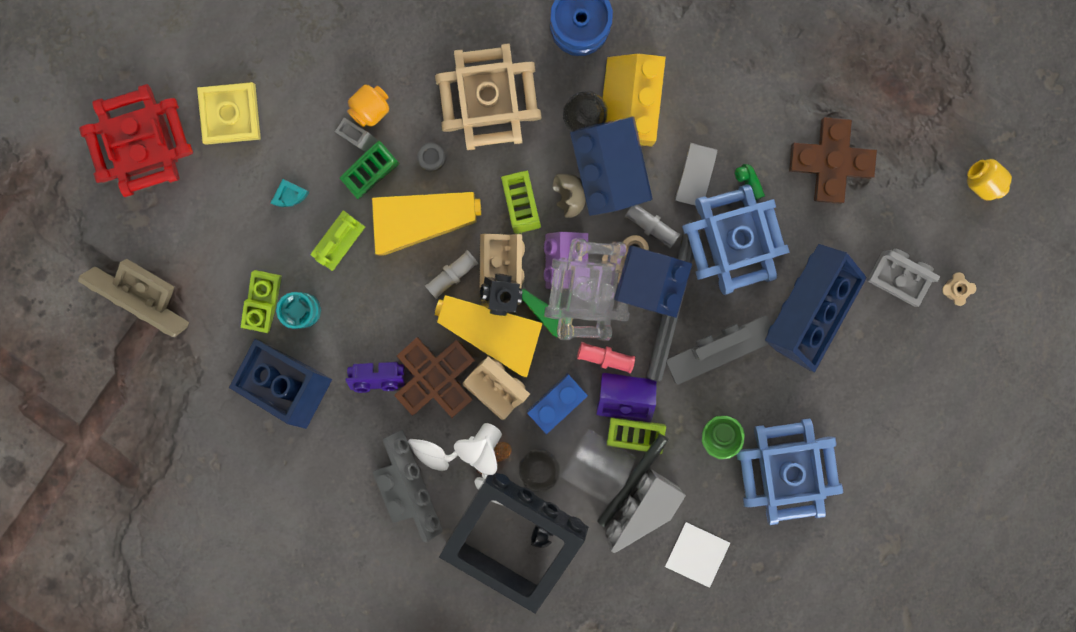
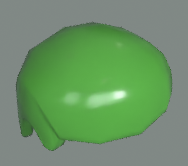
(723, 437)

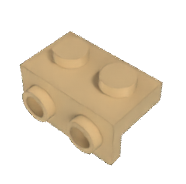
(501, 255)
(496, 387)

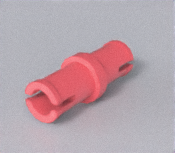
(606, 357)

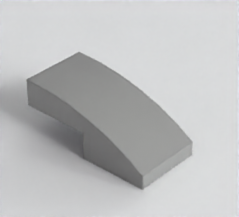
(696, 173)

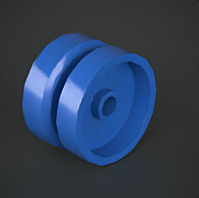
(578, 37)

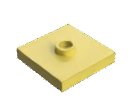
(228, 113)

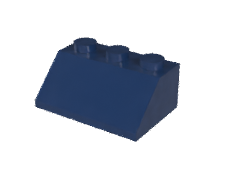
(611, 166)

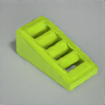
(525, 224)
(614, 422)

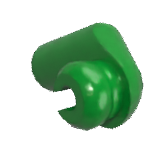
(748, 175)

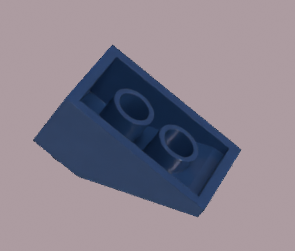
(280, 384)

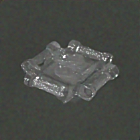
(587, 290)

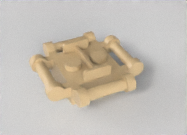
(488, 96)

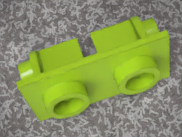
(337, 240)

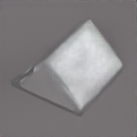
(599, 467)

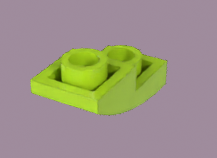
(261, 301)

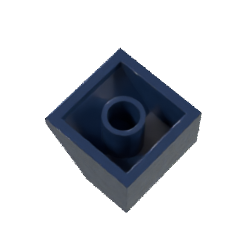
(653, 281)

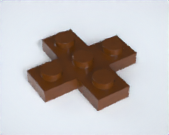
(832, 160)
(434, 377)

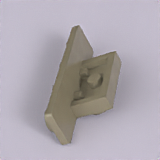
(137, 293)

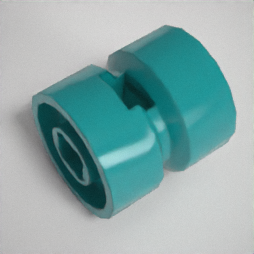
(298, 310)

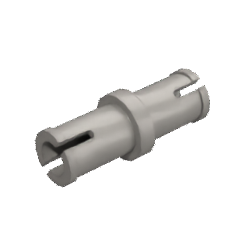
(652, 225)
(451, 274)

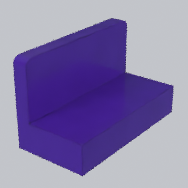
(627, 397)

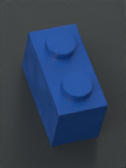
(557, 403)

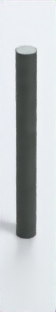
(633, 480)

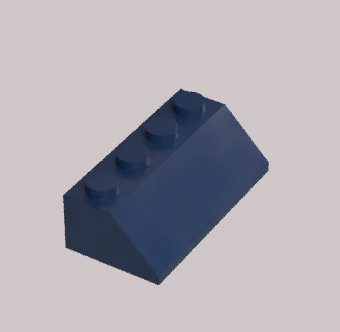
(816, 307)

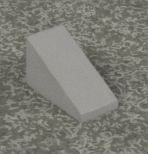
(355, 135)

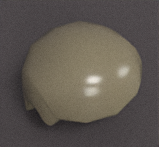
(572, 194)

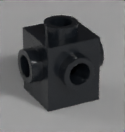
(494, 287)

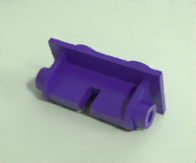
(362, 377)

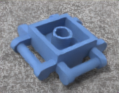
(736, 238)
(790, 472)

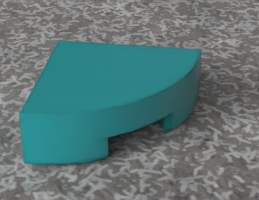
(288, 194)

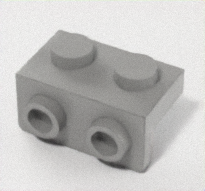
(902, 276)

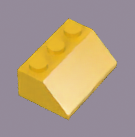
(635, 89)

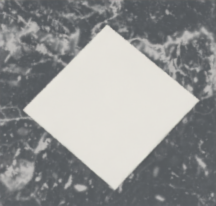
(697, 554)

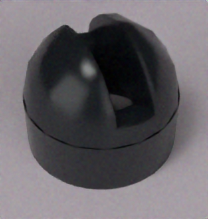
(540, 537)

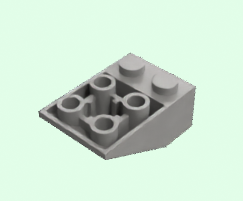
(645, 511)

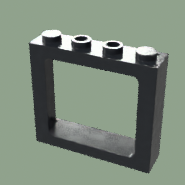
(495, 575)

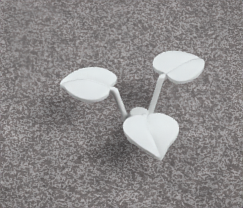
(476, 451)

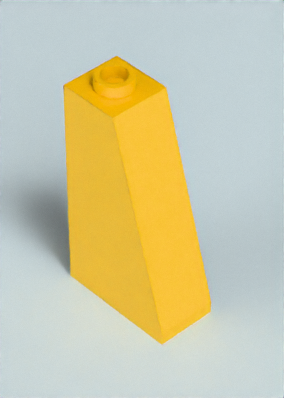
(417, 218)
(504, 338)

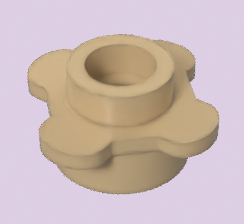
(951, 286)

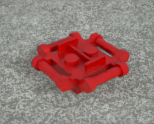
(136, 141)

